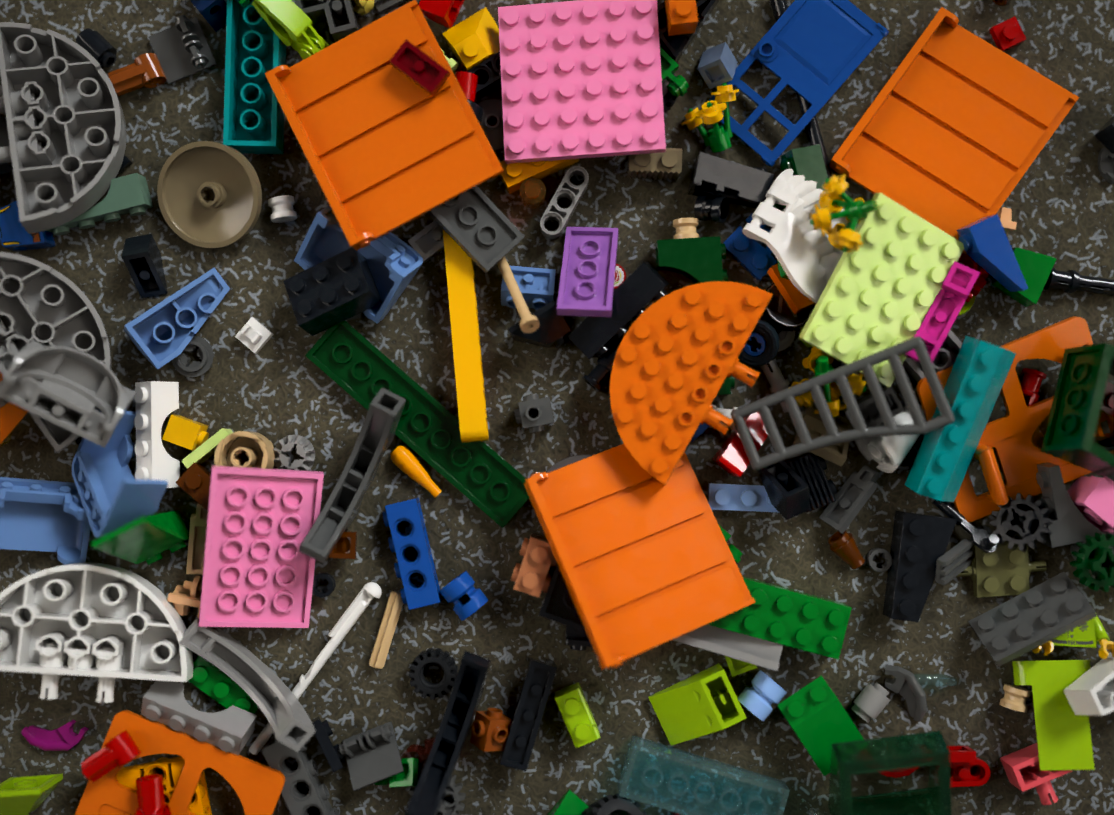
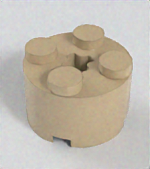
(253, 444)

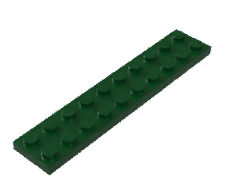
(423, 423)

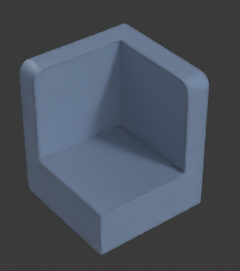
(717, 65)

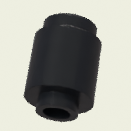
(98, 47)

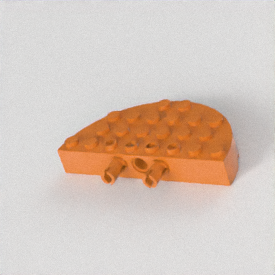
(676, 366)

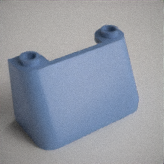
(388, 258)
(43, 518)

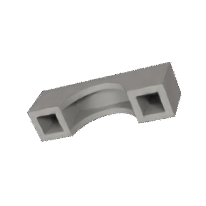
(223, 729)

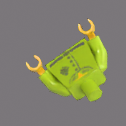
(1085, 635)

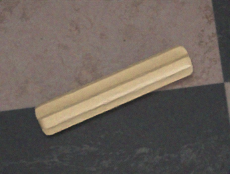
(386, 630)

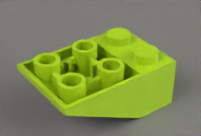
(697, 706)

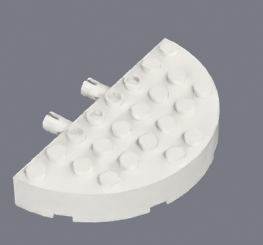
(91, 624)

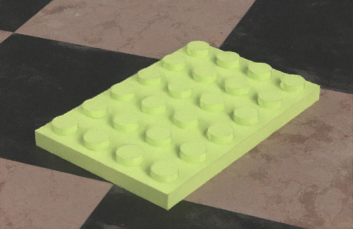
(882, 288)

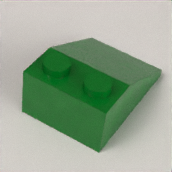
(818, 721)

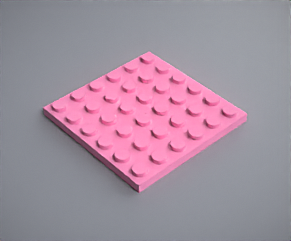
(581, 80)

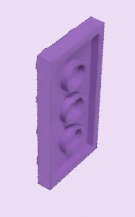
(588, 272)

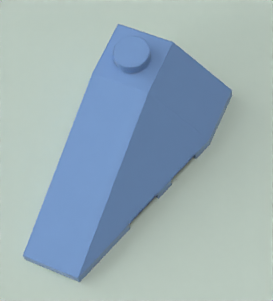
(171, 324)

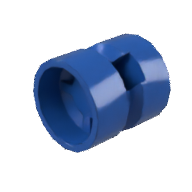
(457, 588)

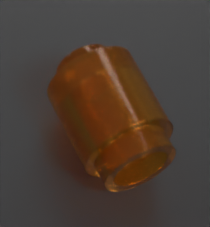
(532, 192)

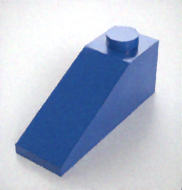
(990, 248)

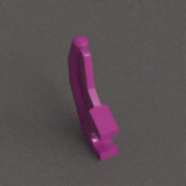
(55, 740)

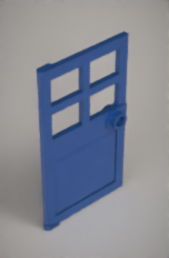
(813, 53)

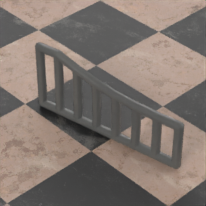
(861, 430)

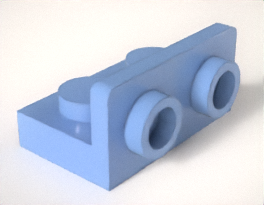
(535, 285)

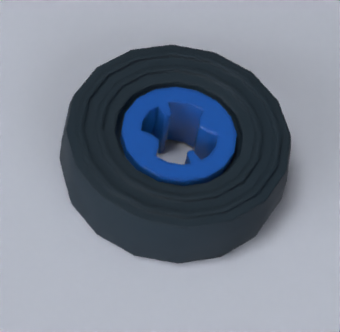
(766, 351)

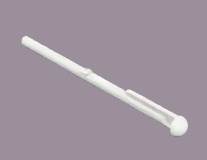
(337, 634)

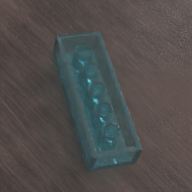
(696, 783)

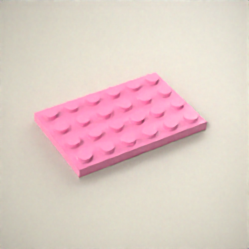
(253, 547)

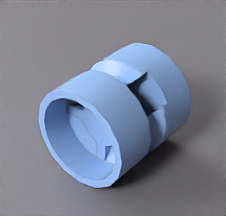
(761, 695)

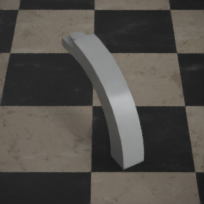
(265, 688)

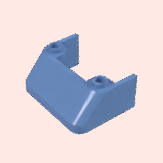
(107, 485)

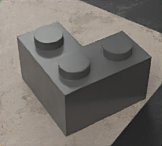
(337, 13)

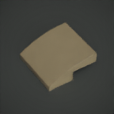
(834, 453)

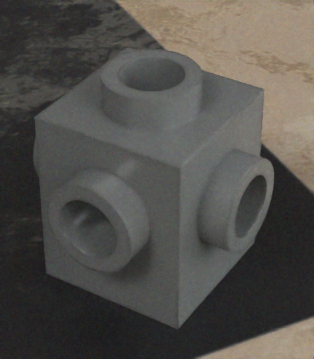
(545, 415)

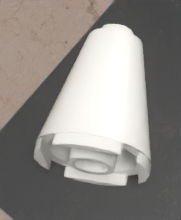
(889, 450)

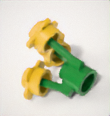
(711, 114)

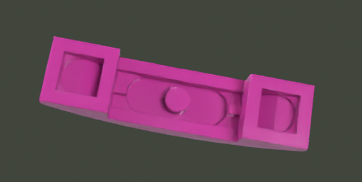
(945, 309)

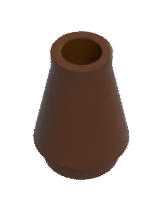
(846, 548)

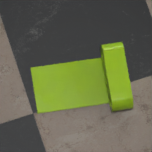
(1061, 735)

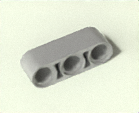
(565, 190)

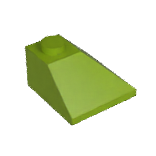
(26, 793)

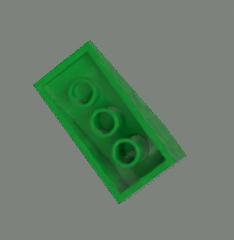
(146, 538)

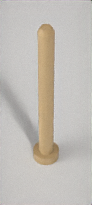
(528, 322)

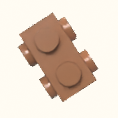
(532, 573)

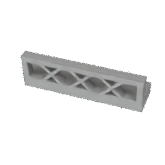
(734, 645)

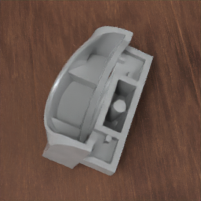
(69, 390)

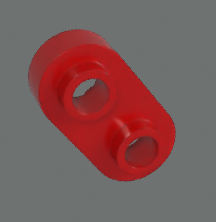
(963, 778)

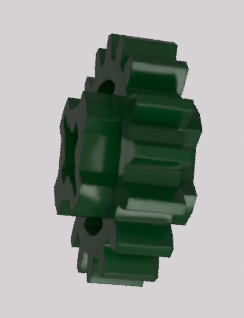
(1098, 558)

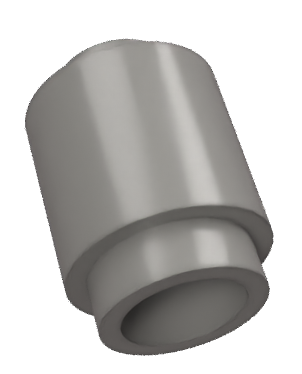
(871, 701)

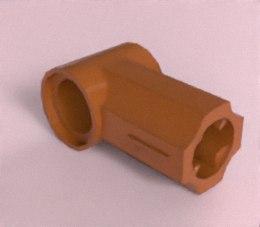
(144, 72)

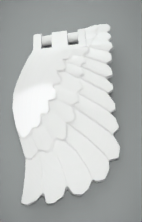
(793, 240)

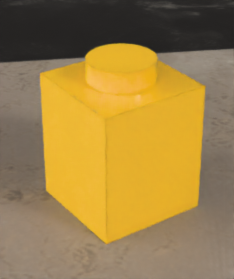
(185, 432)

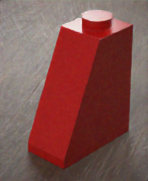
(732, 453)

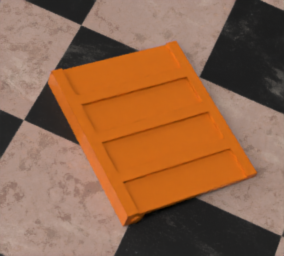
(953, 128)
(378, 136)
(636, 551)

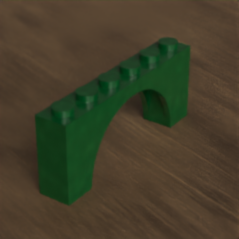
(700, 262)

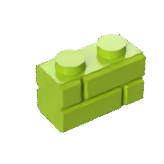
(577, 715)

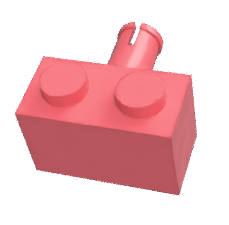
(1024, 773)

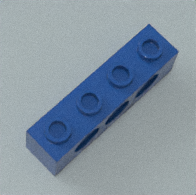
(411, 594)

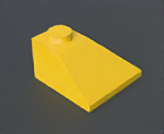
(474, 39)

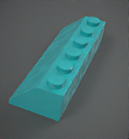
(972, 396)

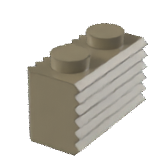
(656, 165)

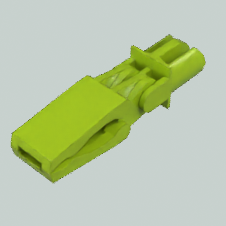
(291, 26)

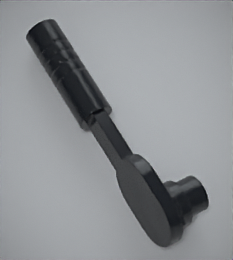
(979, 537)

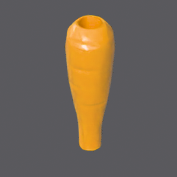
(411, 466)

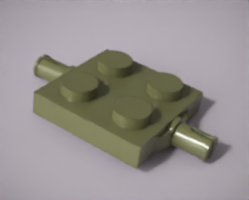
(1001, 572)

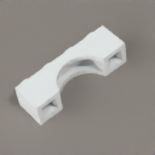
(153, 404)

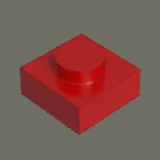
(1007, 34)

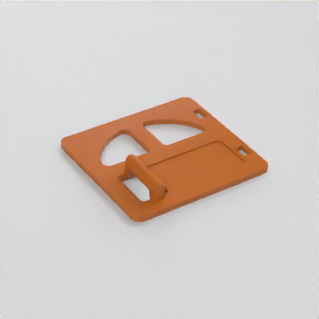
(1013, 432)
(254, 782)

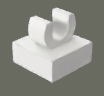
(254, 335)

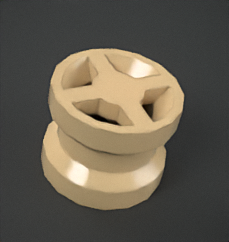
(685, 228)
(1015, 698)

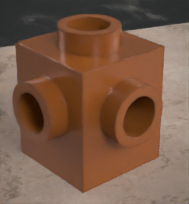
(490, 730)

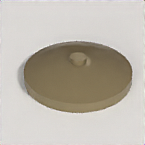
(209, 194)

